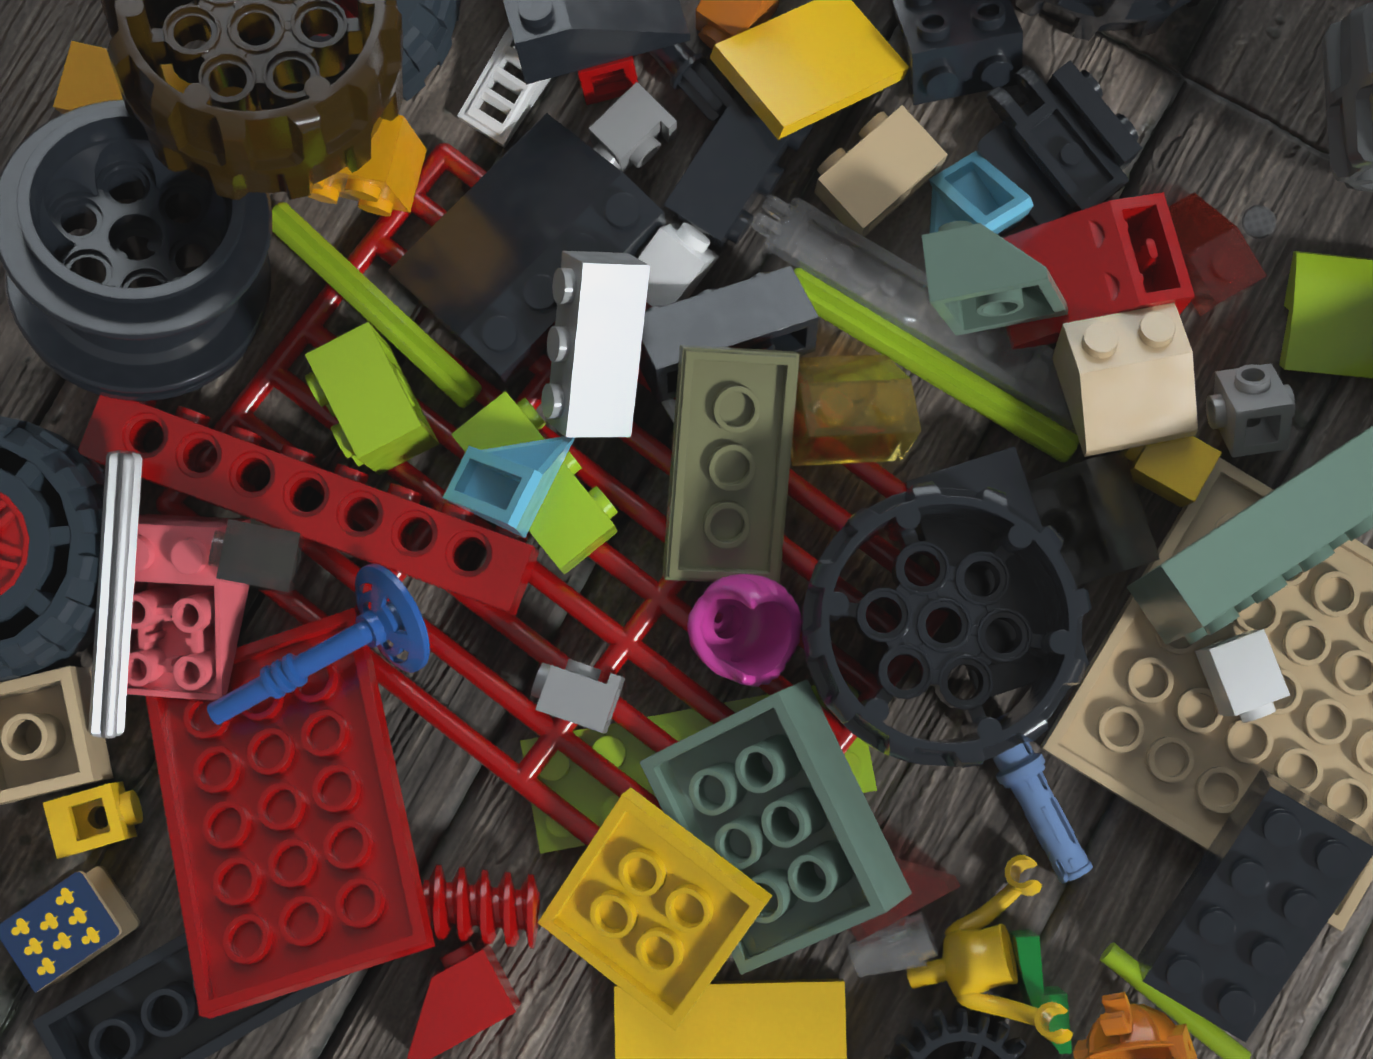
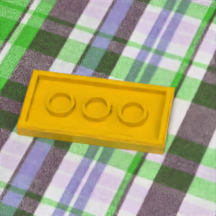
(741, 1023)

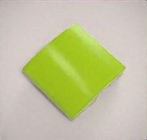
(1329, 315)

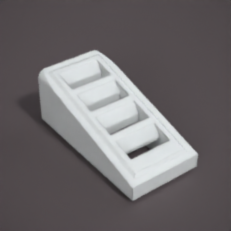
(482, 91)

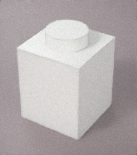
(677, 263)
(1243, 675)

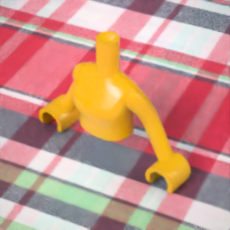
(985, 959)

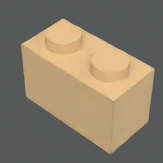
(879, 171)

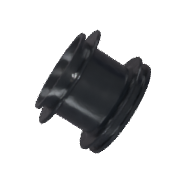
(148, 322)

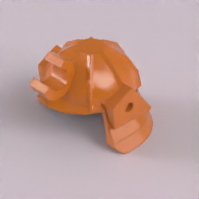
(1134, 1033)

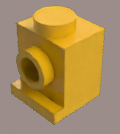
(74, 824)

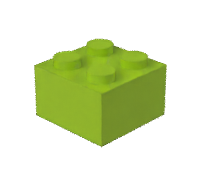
(370, 399)

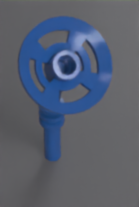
(373, 628)

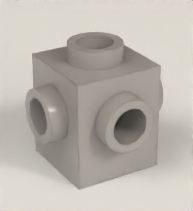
(1251, 409)

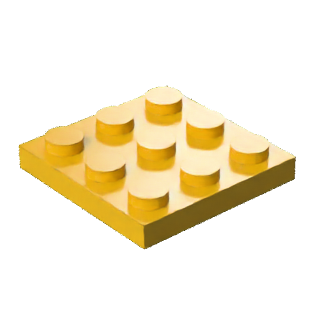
(653, 908)

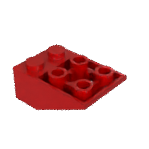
(1106, 263)

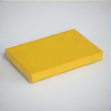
(808, 64)

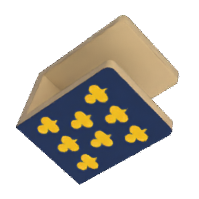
(67, 927)

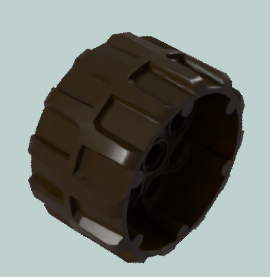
(230, 139)

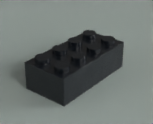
(1254, 905)

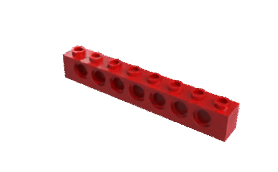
(497, 583)

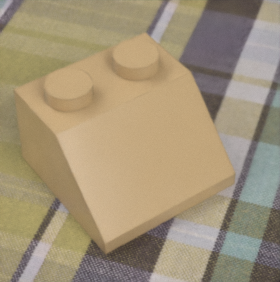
(1128, 379)

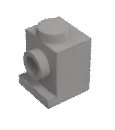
(631, 129)
(577, 694)

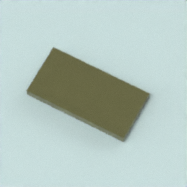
(729, 462)

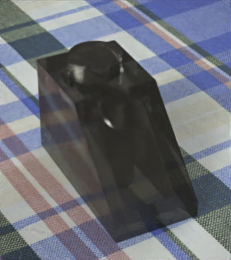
(257, 557)

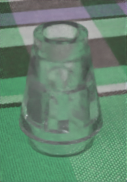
(895, 947)

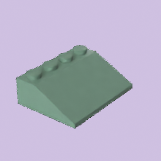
(786, 813)

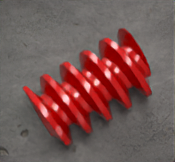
(482, 906)

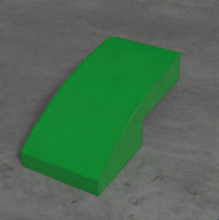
(1030, 982)

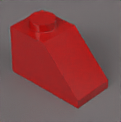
(462, 1000)

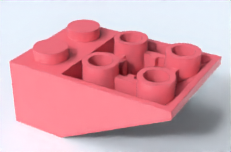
(181, 614)

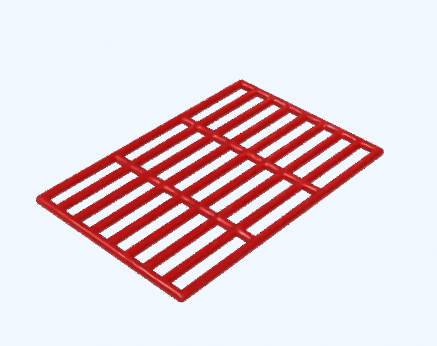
(624, 641)

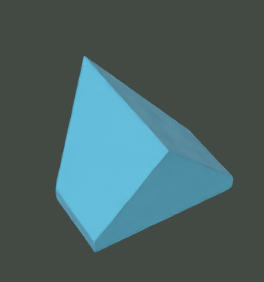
(977, 194)
(508, 481)

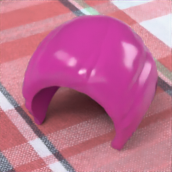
(745, 628)

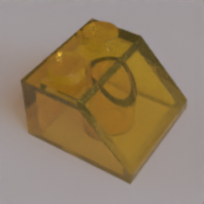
(852, 411)

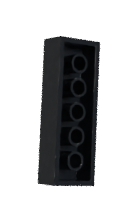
(152, 1014)

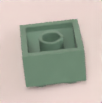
(986, 281)

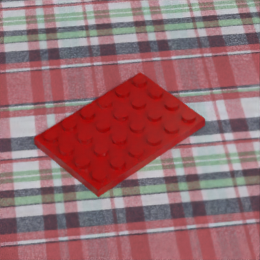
(288, 829)

